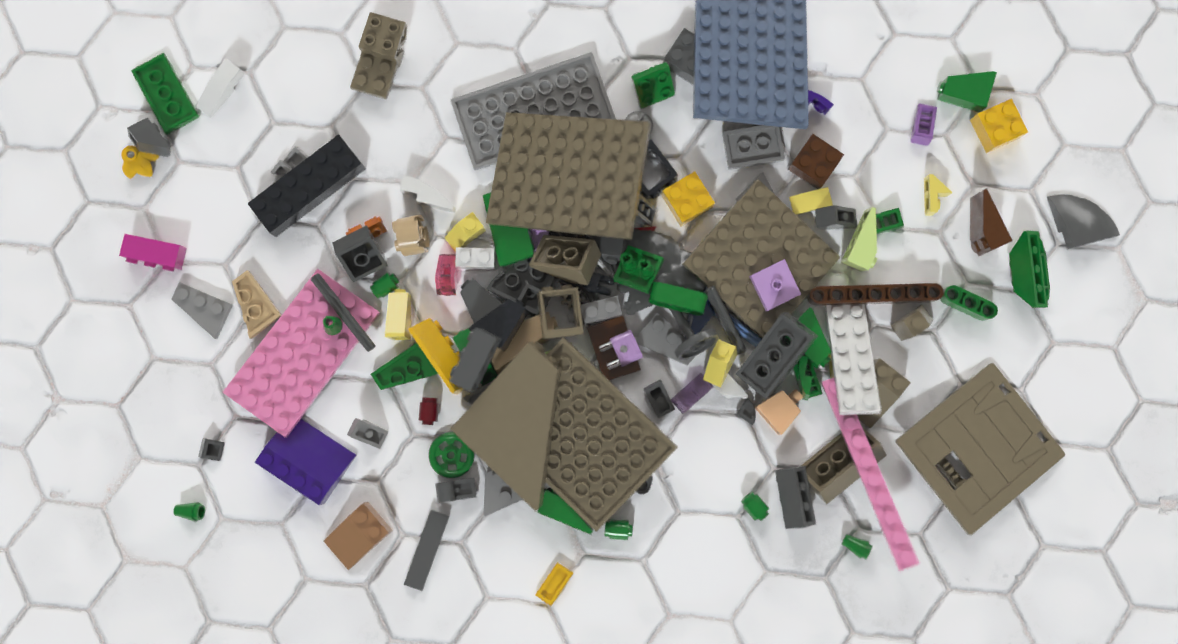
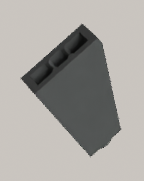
(478, 299)

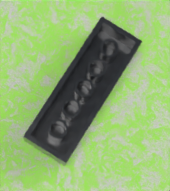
(306, 186)

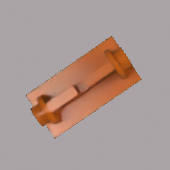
(374, 224)

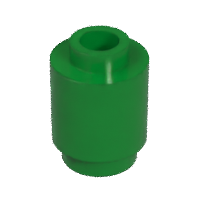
(384, 285)
(755, 506)
(618, 529)

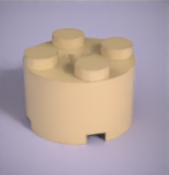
(411, 235)

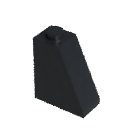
(503, 321)

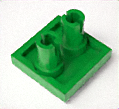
(653, 85)
(638, 269)

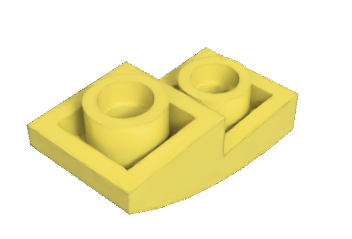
(811, 200)

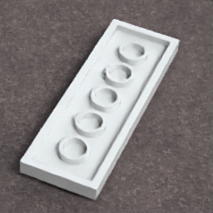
(852, 359)

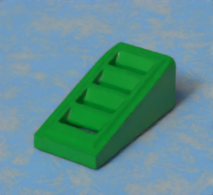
(896, 212)
(818, 391)

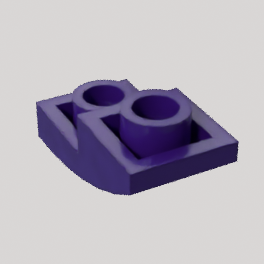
(819, 102)

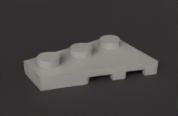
(202, 308)

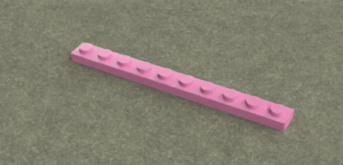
(873, 482)

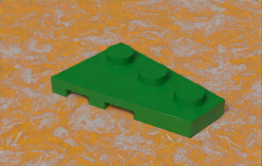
(404, 368)

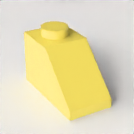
(465, 232)
(720, 363)

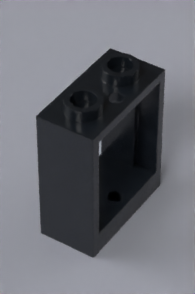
(671, 179)

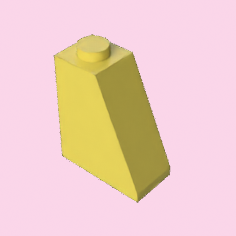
(398, 315)

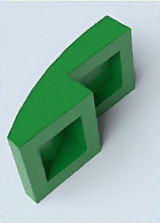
(804, 380)

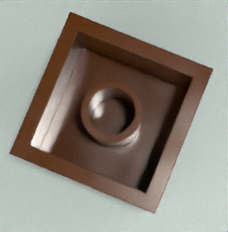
(816, 161)

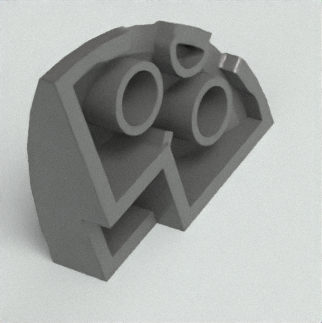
(1080, 220)
(523, 284)

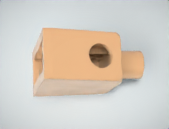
(780, 410)

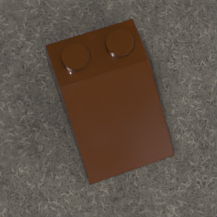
(986, 224)

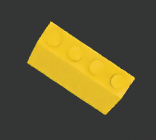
(437, 350)

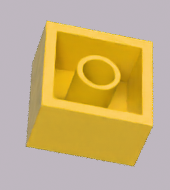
(999, 125)
(687, 198)

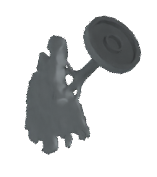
(671, 273)

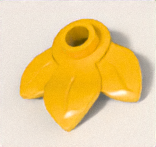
(138, 164)

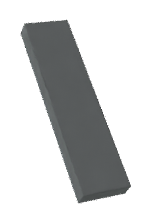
(426, 550)

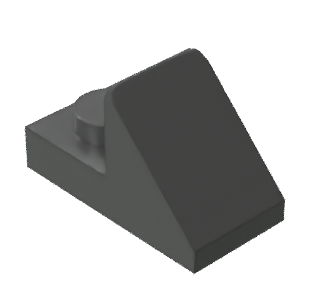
(659, 398)

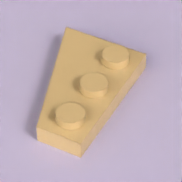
(255, 304)

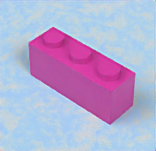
(152, 252)

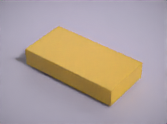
(554, 584)

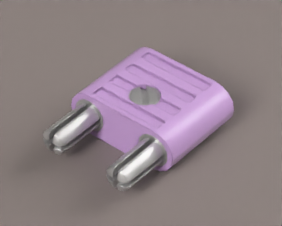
(625, 349)

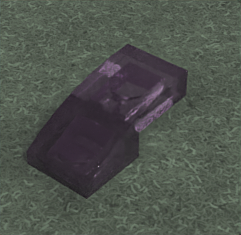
(691, 393)

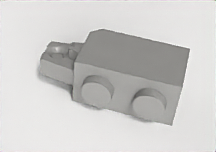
(599, 311)

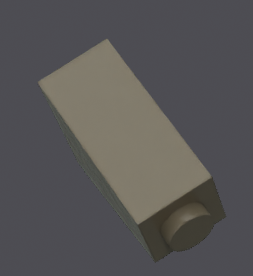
(912, 323)

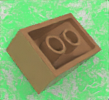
(357, 535)

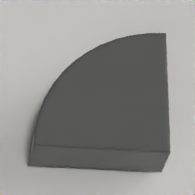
(747, 412)

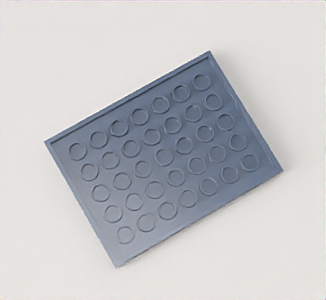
(751, 62)

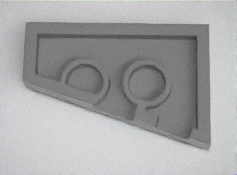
(661, 338)

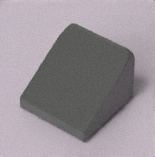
(211, 449)

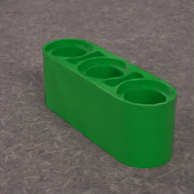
(678, 298)
(977, 303)

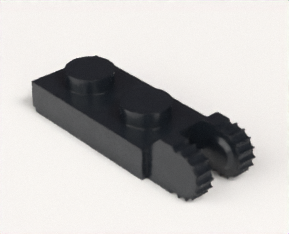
(593, 284)

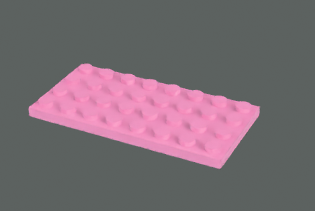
(297, 357)

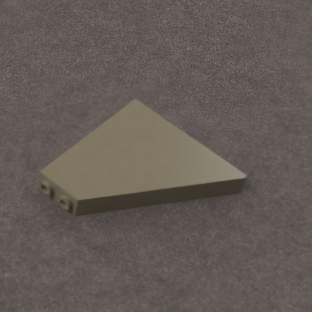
(515, 421)

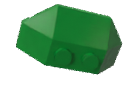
(1030, 270)

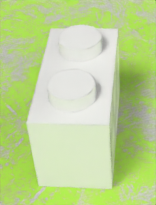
(475, 259)

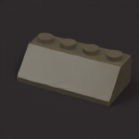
(833, 468)

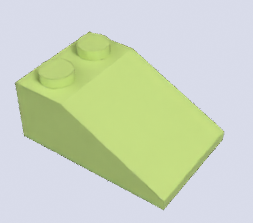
(863, 244)

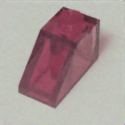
(446, 275)

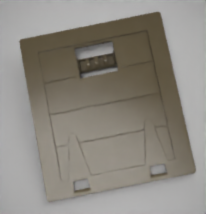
(991, 438)

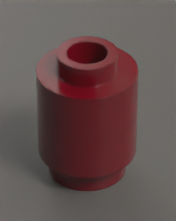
(428, 411)

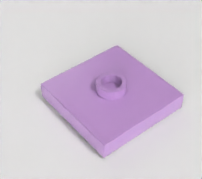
(775, 285)

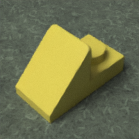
(932, 190)

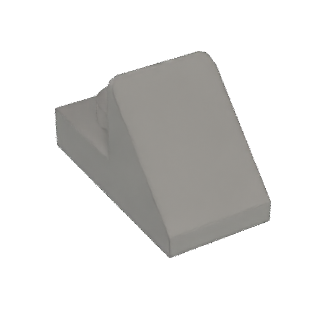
(367, 432)

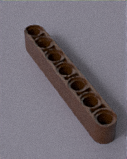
(883, 291)

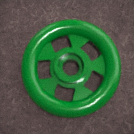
(442, 470)

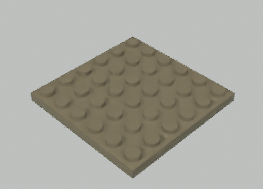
(751, 238)

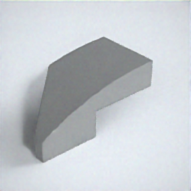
(294, 158)

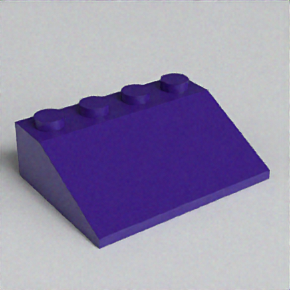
(306, 461)

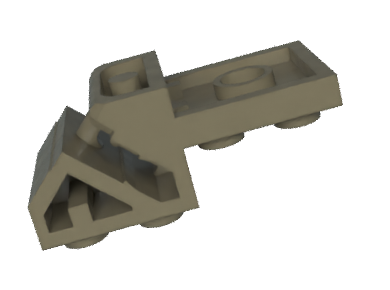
(379, 55)

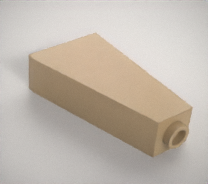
(528, 332)

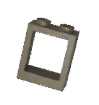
(566, 332)

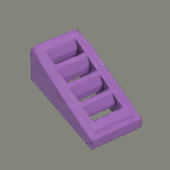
(922, 136)

